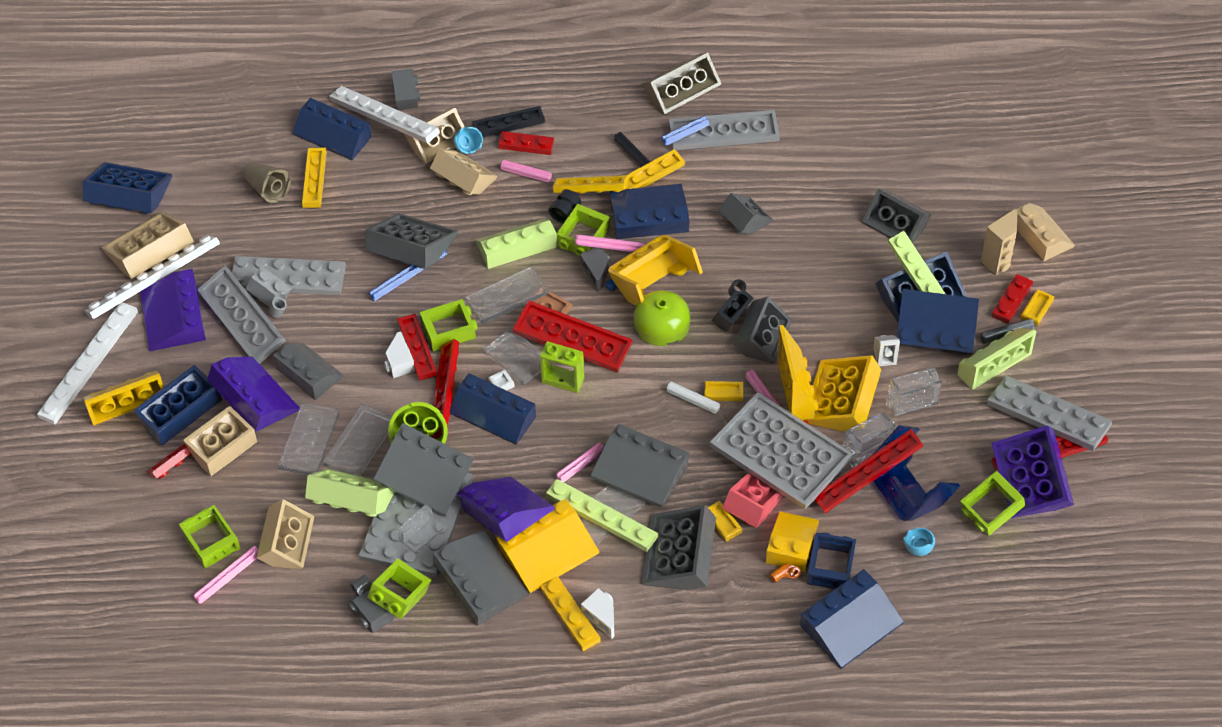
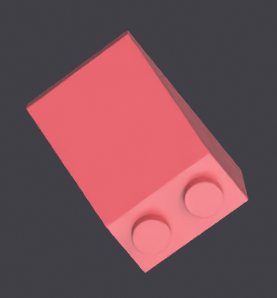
(751, 500)

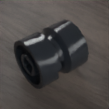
(564, 205)

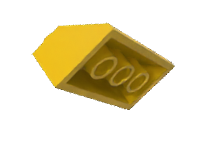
(122, 397)

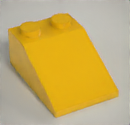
(791, 540)

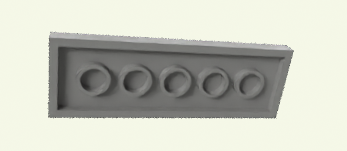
(729, 130)
(299, 274)
(241, 315)
(1045, 409)

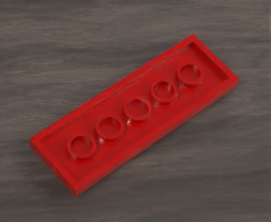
(596, 343)

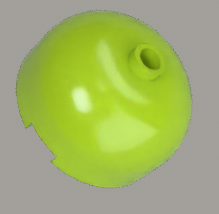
(662, 318)
(420, 417)

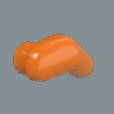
(785, 571)

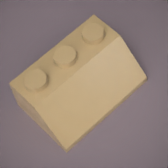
(448, 124)
(462, 171)
(1041, 232)
(1000, 243)
(220, 440)
(285, 536)

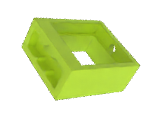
(588, 217)
(444, 311)
(553, 374)
(998, 481)
(219, 549)
(405, 576)

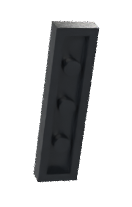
(510, 121)

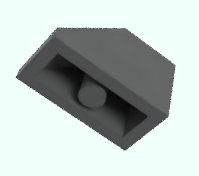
(596, 266)

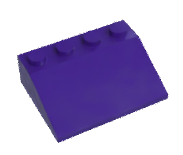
(173, 311)
(251, 391)
(1035, 470)
(503, 506)

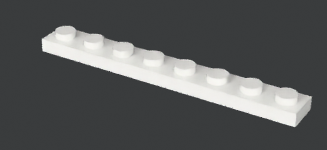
(384, 114)
(146, 279)
(87, 363)

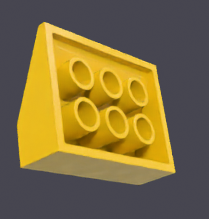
(795, 377)
(844, 391)
(549, 547)

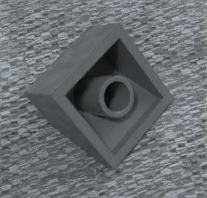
(744, 214)

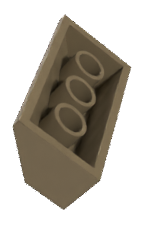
(682, 83)

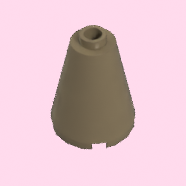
(267, 181)

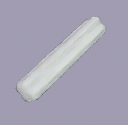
(693, 397)

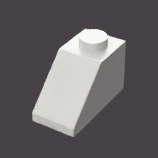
(886, 350)
(399, 357)
(600, 611)

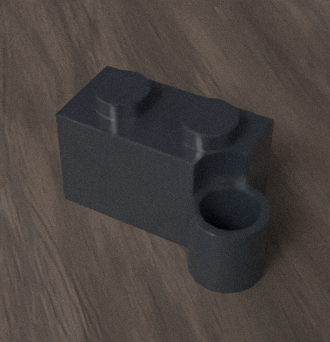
(734, 306)

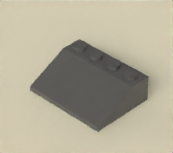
(409, 240)
(640, 465)
(423, 469)
(682, 550)
(479, 576)

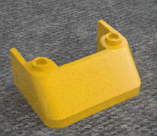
(652, 263)

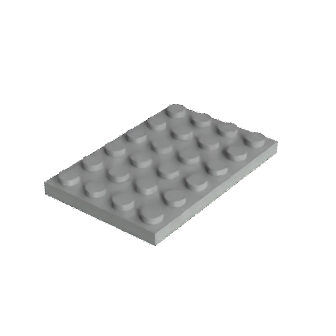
(781, 450)
(382, 540)

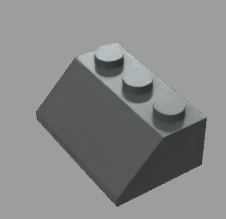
(894, 215)
(760, 330)
(306, 369)

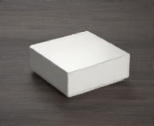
(502, 380)

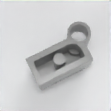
(270, 291)

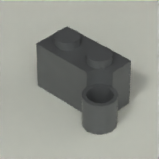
(404, 89)
(370, 613)

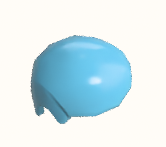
(468, 140)
(919, 541)

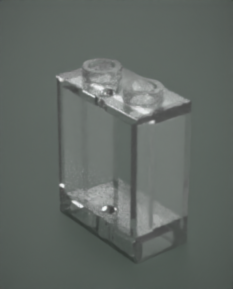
(914, 391)
(867, 437)

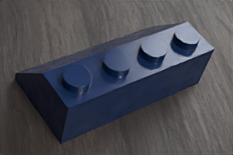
(332, 129)
(177, 405)
(493, 409)

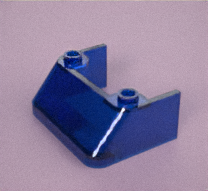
(905, 492)

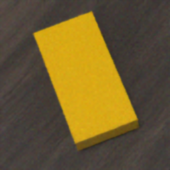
(1037, 306)
(724, 391)
(725, 523)

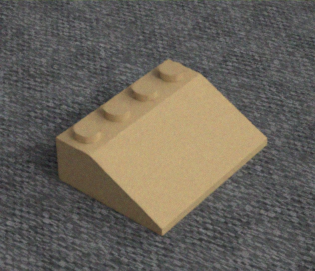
(148, 244)

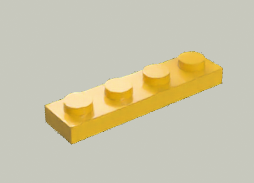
(655, 170)
(314, 178)
(590, 184)
(570, 613)

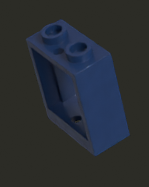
(829, 578)

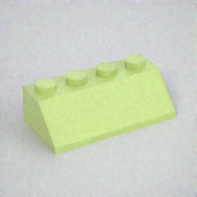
(517, 243)
(996, 357)
(348, 491)

